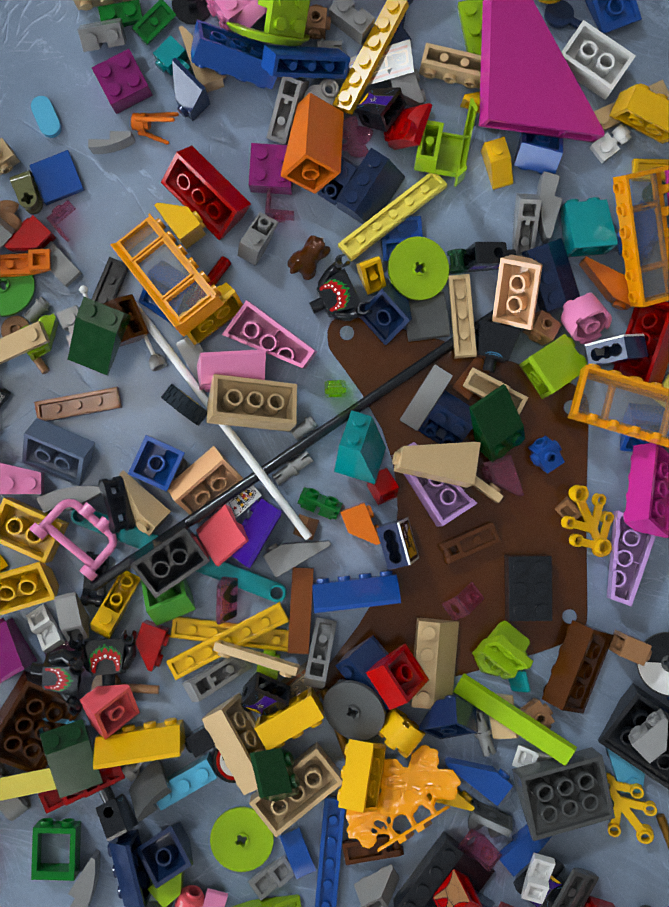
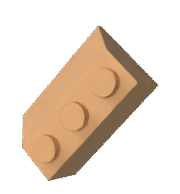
(517, 291)
(203, 481)

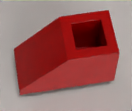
(30, 236)
(151, 642)

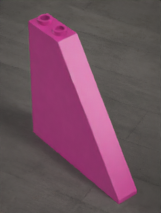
(526, 77)

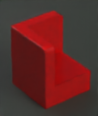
(384, 487)

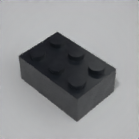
(169, 559)
(528, 587)

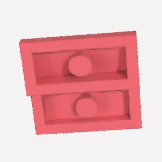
(222, 535)

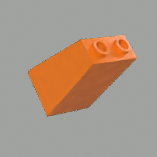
(314, 144)

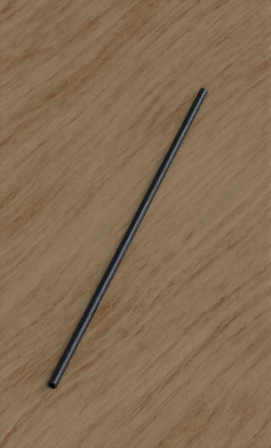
(297, 448)

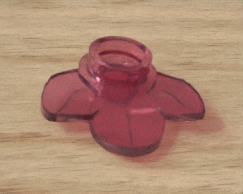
(356, 137)

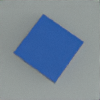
(56, 177)

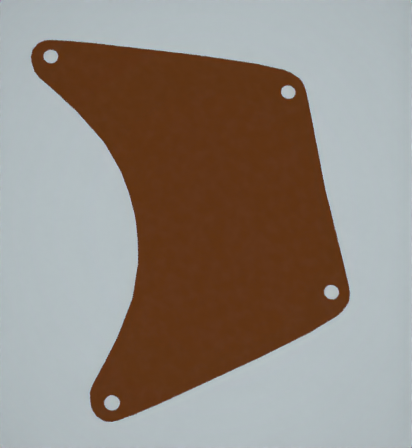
(522, 522)

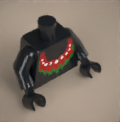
(338, 294)
(107, 656)
(62, 675)

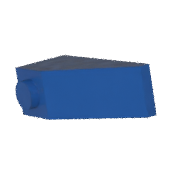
(482, 777)

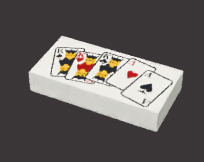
(243, 500)

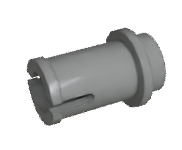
(329, 44)
(40, 306)
(304, 428)

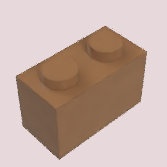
(630, 648)

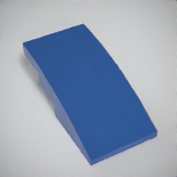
(613, 13)

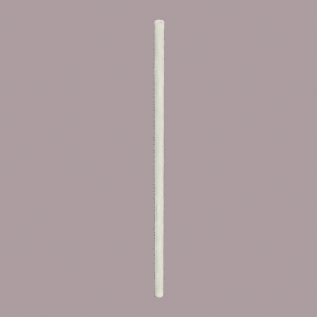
(226, 428)

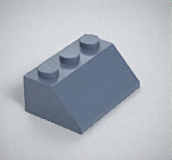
(57, 451)

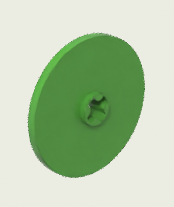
(17, 294)

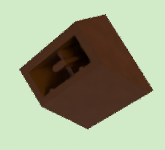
(136, 327)

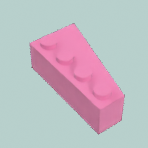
(261, 331)
(20, 480)

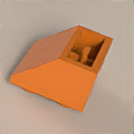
(359, 522)

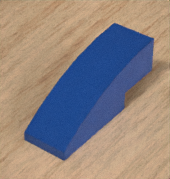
(520, 850)

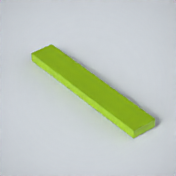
(515, 719)

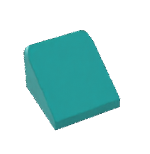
(520, 682)

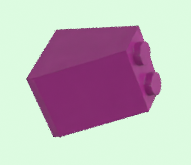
(14, 650)

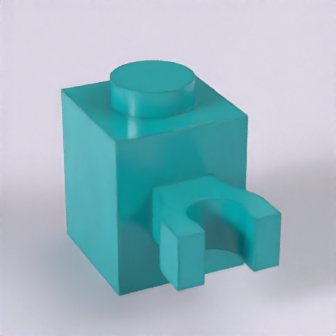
(167, 52)

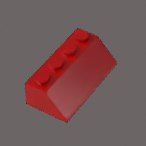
(206, 191)
(654, 324)

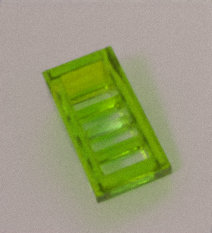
(335, 388)

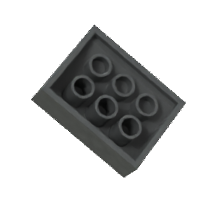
(562, 796)

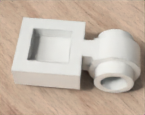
(607, 145)

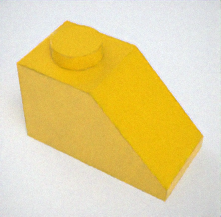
(497, 162)
(371, 274)

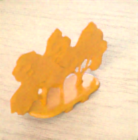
(402, 793)

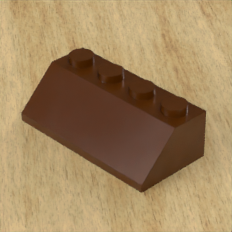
(577, 667)

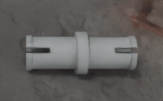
(292, 468)
(484, 735)

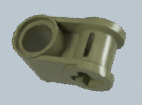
(27, 190)

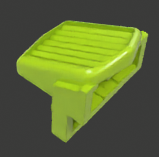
(503, 652)

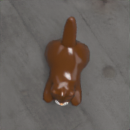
(306, 259)

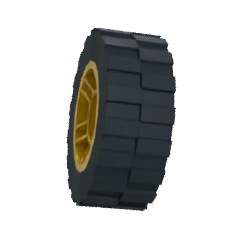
(184, 404)

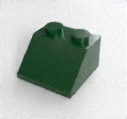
(275, 774)

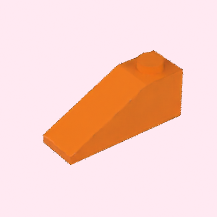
(608, 281)

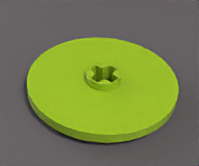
(402, 268)
(239, 855)

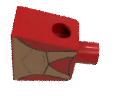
(456, 892)

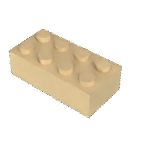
(317, 780)

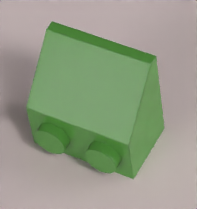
(170, 604)

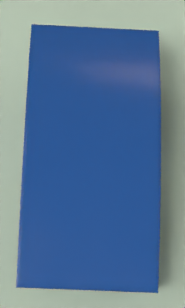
(297, 853)

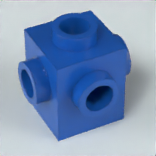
(546, 454)

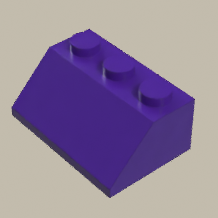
(258, 530)

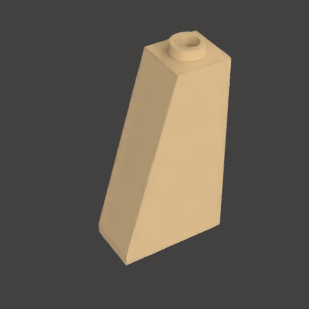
(440, 462)

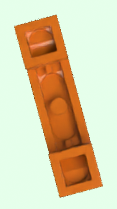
(25, 264)

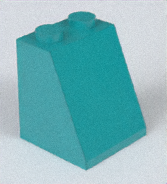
(587, 227)
(360, 449)

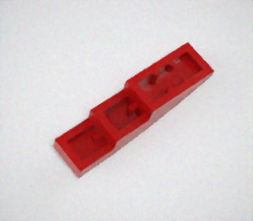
(52, 801)

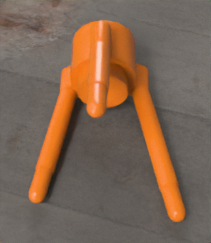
(142, 122)

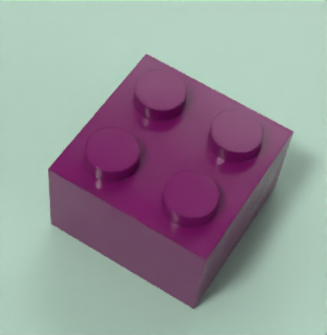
(122, 81)
(266, 168)

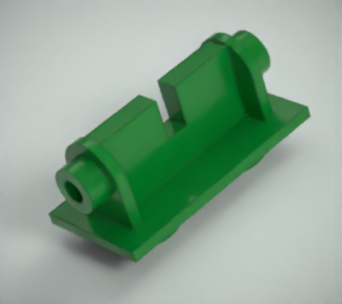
(328, 505)

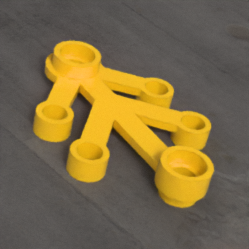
(600, 544)
(624, 806)

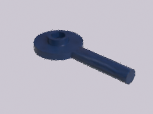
(561, 15)

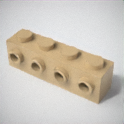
(451, 65)

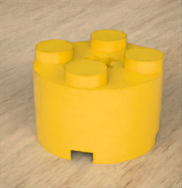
(401, 732)

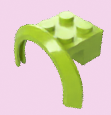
(283, 23)
(446, 152)

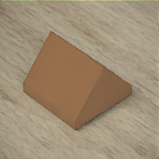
(568, 508)
(310, 523)

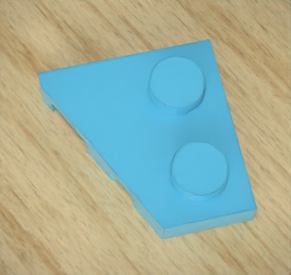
(625, 771)

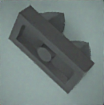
(496, 821)

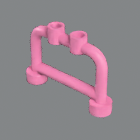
(86, 511)

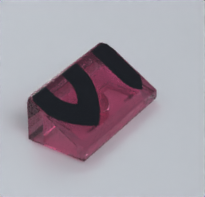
(226, 599)

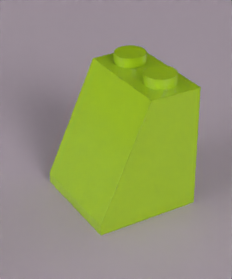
(553, 366)

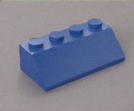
(229, 54)
(356, 592)

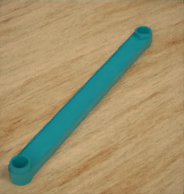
(247, 579)

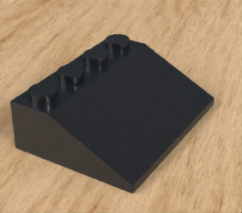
(630, 712)
(435, 868)

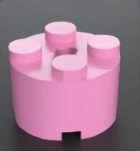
(585, 318)

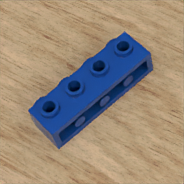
(305, 62)

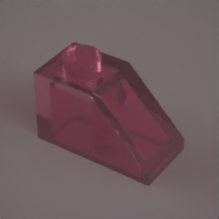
(503, 475)

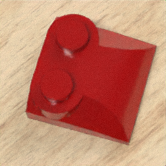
(408, 127)

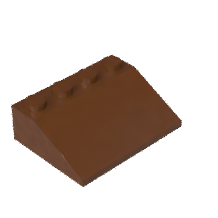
(23, 717)

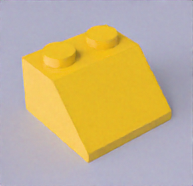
(184, 223)

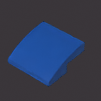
(408, 228)

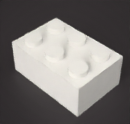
(596, 59)

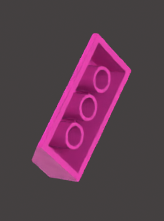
(648, 490)

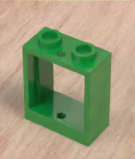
(56, 871)

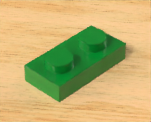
(129, 12)
(154, 21)

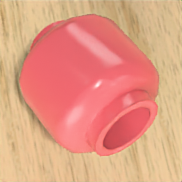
(190, 897)

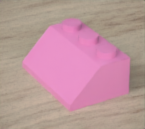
(230, 363)

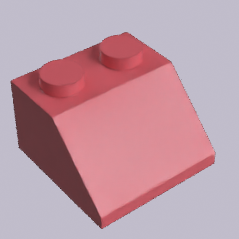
(109, 708)

